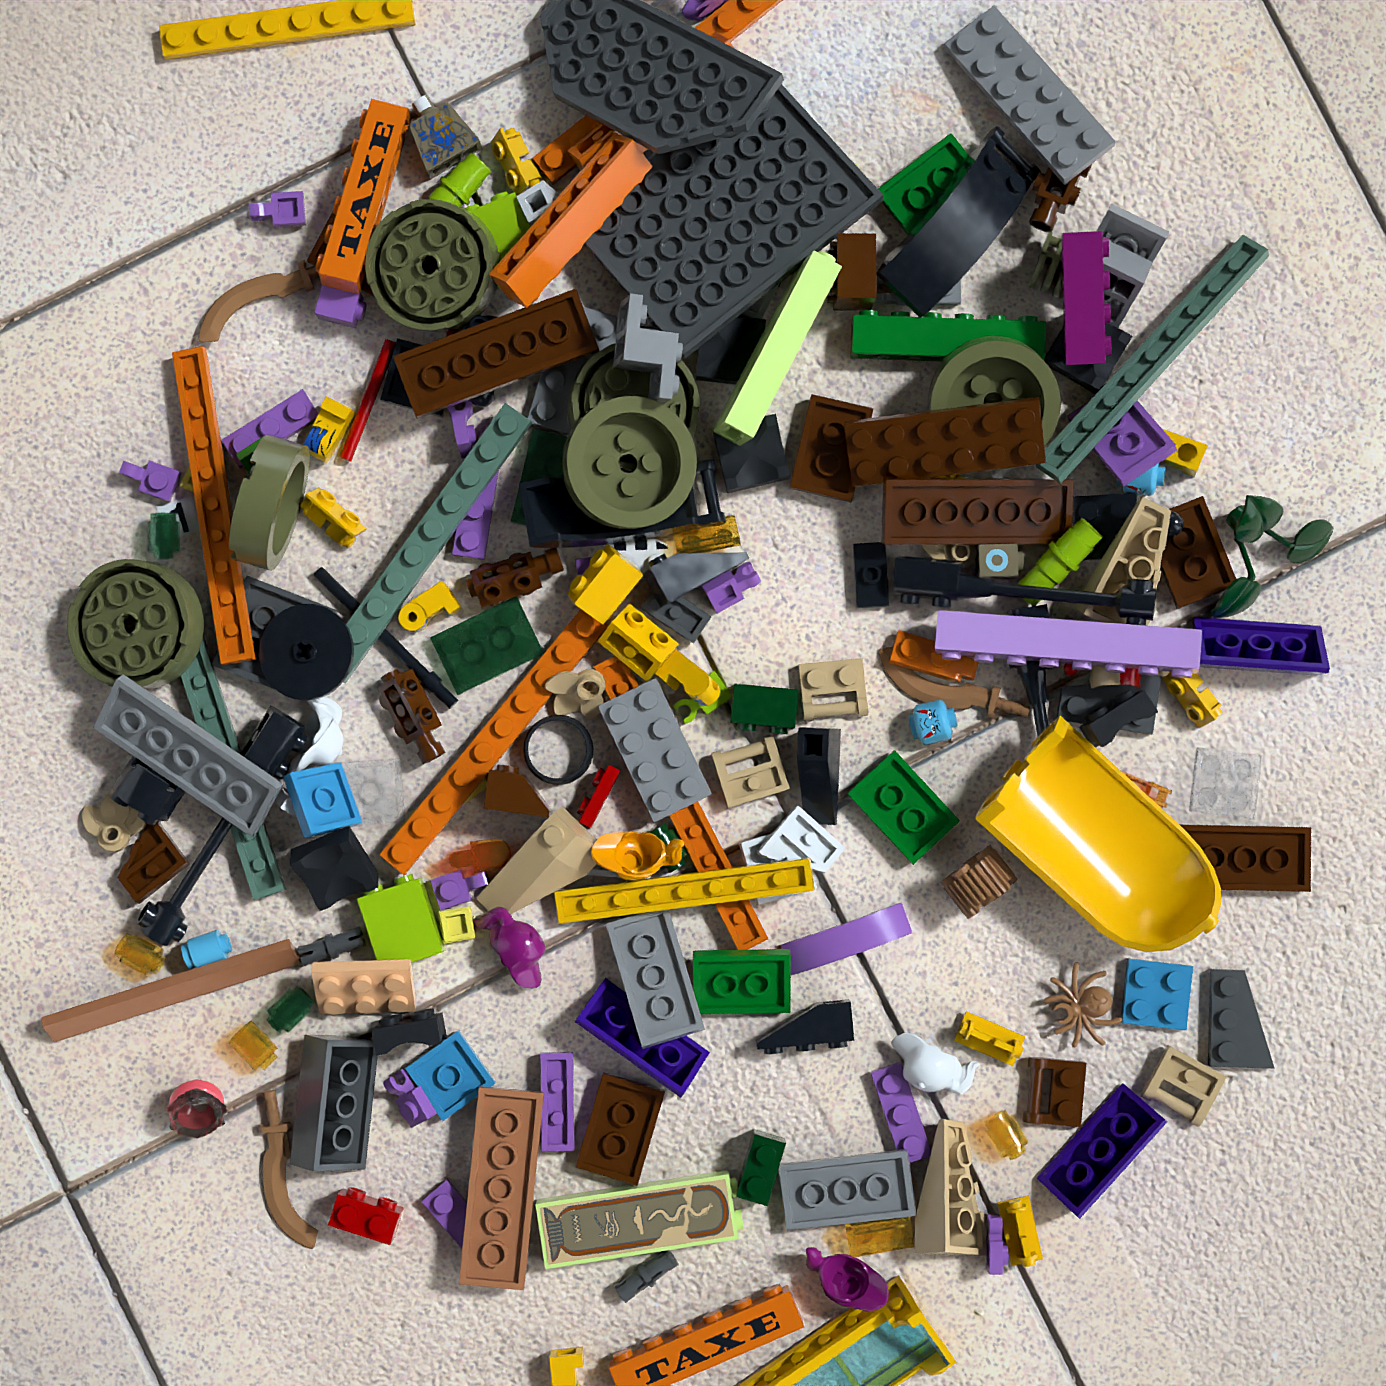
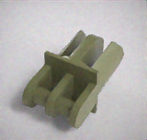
(1054, 261)

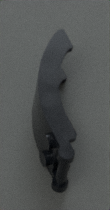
(959, 225)
(558, 522)

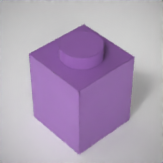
(340, 307)

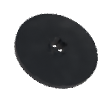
(329, 659)

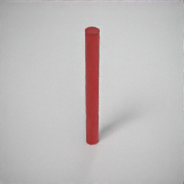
(368, 400)

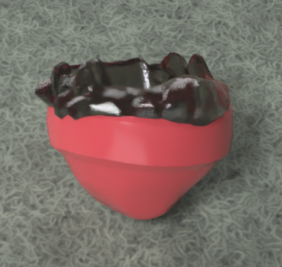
(196, 1109)

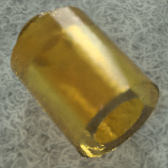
(254, 1046)

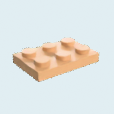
(364, 986)

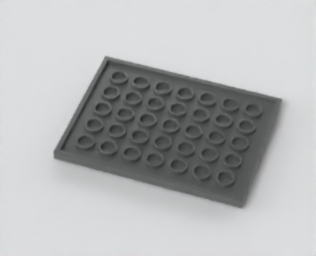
(731, 220)

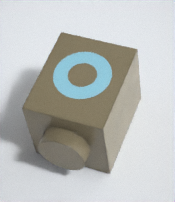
(998, 561)

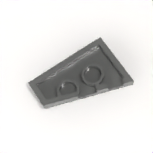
(1082, 699)
(1234, 1023)

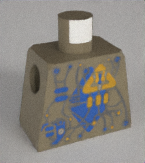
(441, 136)

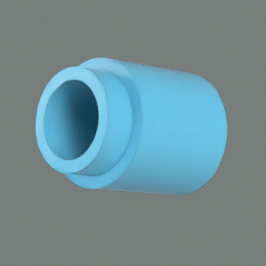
(206, 949)

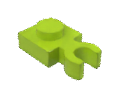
(724, 696)

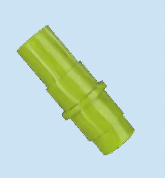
(461, 181)
(1062, 557)

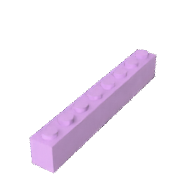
(1068, 642)

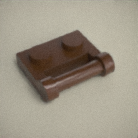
(1065, 1092)

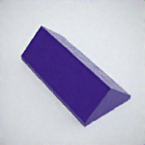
(1262, 646)
(612, 1022)
(1101, 1150)

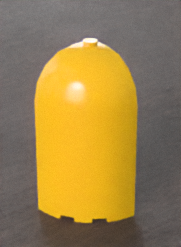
(1103, 844)

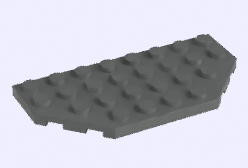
(651, 73)

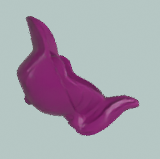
(516, 944)
(848, 1280)

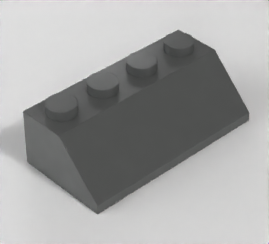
(334, 1103)

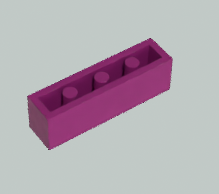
(1084, 297)

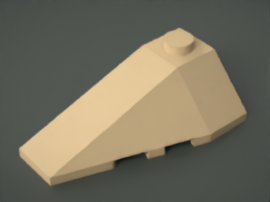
(1132, 555)
(545, 863)
(947, 1208)

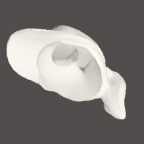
(323, 734)
(930, 1068)

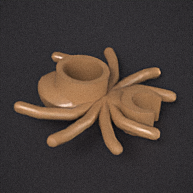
(1082, 1006)

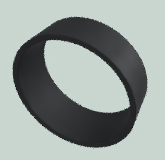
(585, 765)

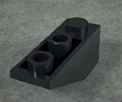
(819, 772)
(818, 1024)

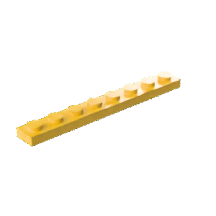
(283, 26)
(684, 890)

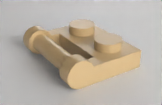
(833, 678)
(754, 781)
(1189, 1076)

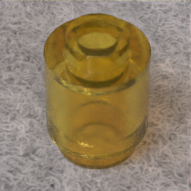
(140, 954)
(1006, 1135)

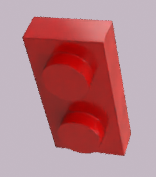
(591, 807)

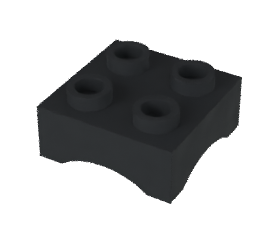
(729, 351)
(1088, 375)
(756, 461)
(1105, 723)
(334, 867)
(421, 1028)

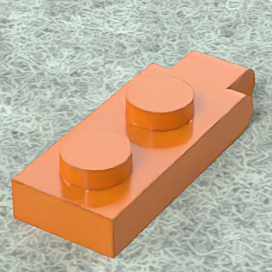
(920, 655)

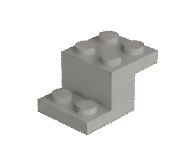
(1131, 254)
(647, 349)

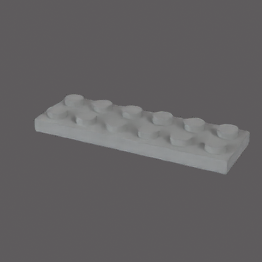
(1029, 95)
(187, 755)

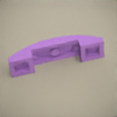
(848, 938)

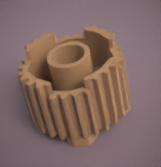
(979, 881)

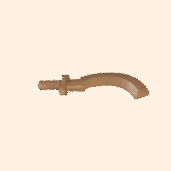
(250, 291)
(953, 696)
(275, 1176)

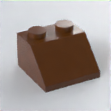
(513, 793)

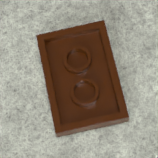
(823, 454)
(1195, 559)
(620, 1129)

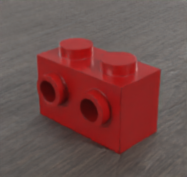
(366, 1215)

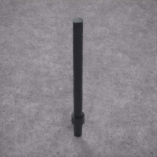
(430, 681)

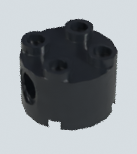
(146, 792)

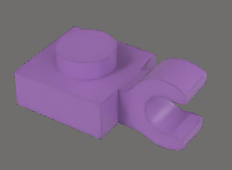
(285, 209)
(464, 433)
(155, 479)
(728, 589)
(454, 887)
(412, 1101)

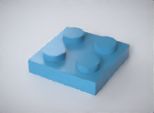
(322, 799)
(1156, 994)
(450, 1075)

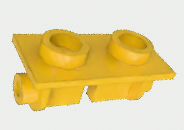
(508, 148)
(322, 506)
(1200, 707)
(989, 1038)
(1020, 1231)

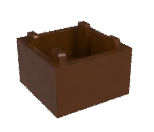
(857, 280)

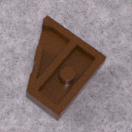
(151, 863)

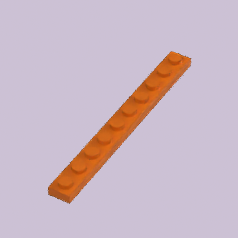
(728, 20)
(213, 505)
(491, 743)
(695, 831)

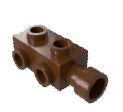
(1045, 216)
(512, 581)
(413, 710)

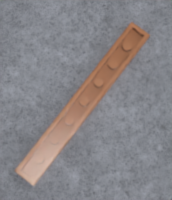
(170, 990)

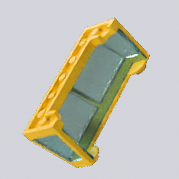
(863, 1348)

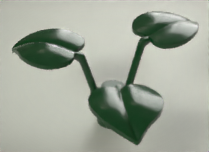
(1249, 524)

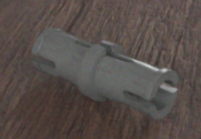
(331, 946)
(646, 1275)

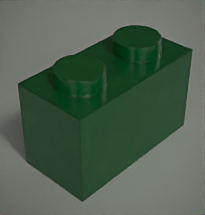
(764, 707)
(760, 1167)

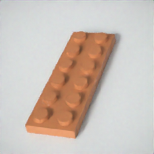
(501, 1188)

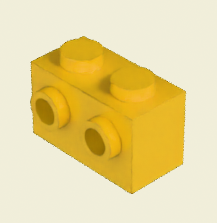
(604, 583)
(638, 642)

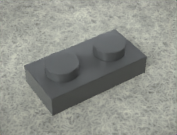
(679, 616)

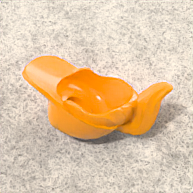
(635, 854)

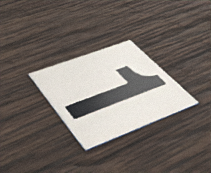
(185, 515)

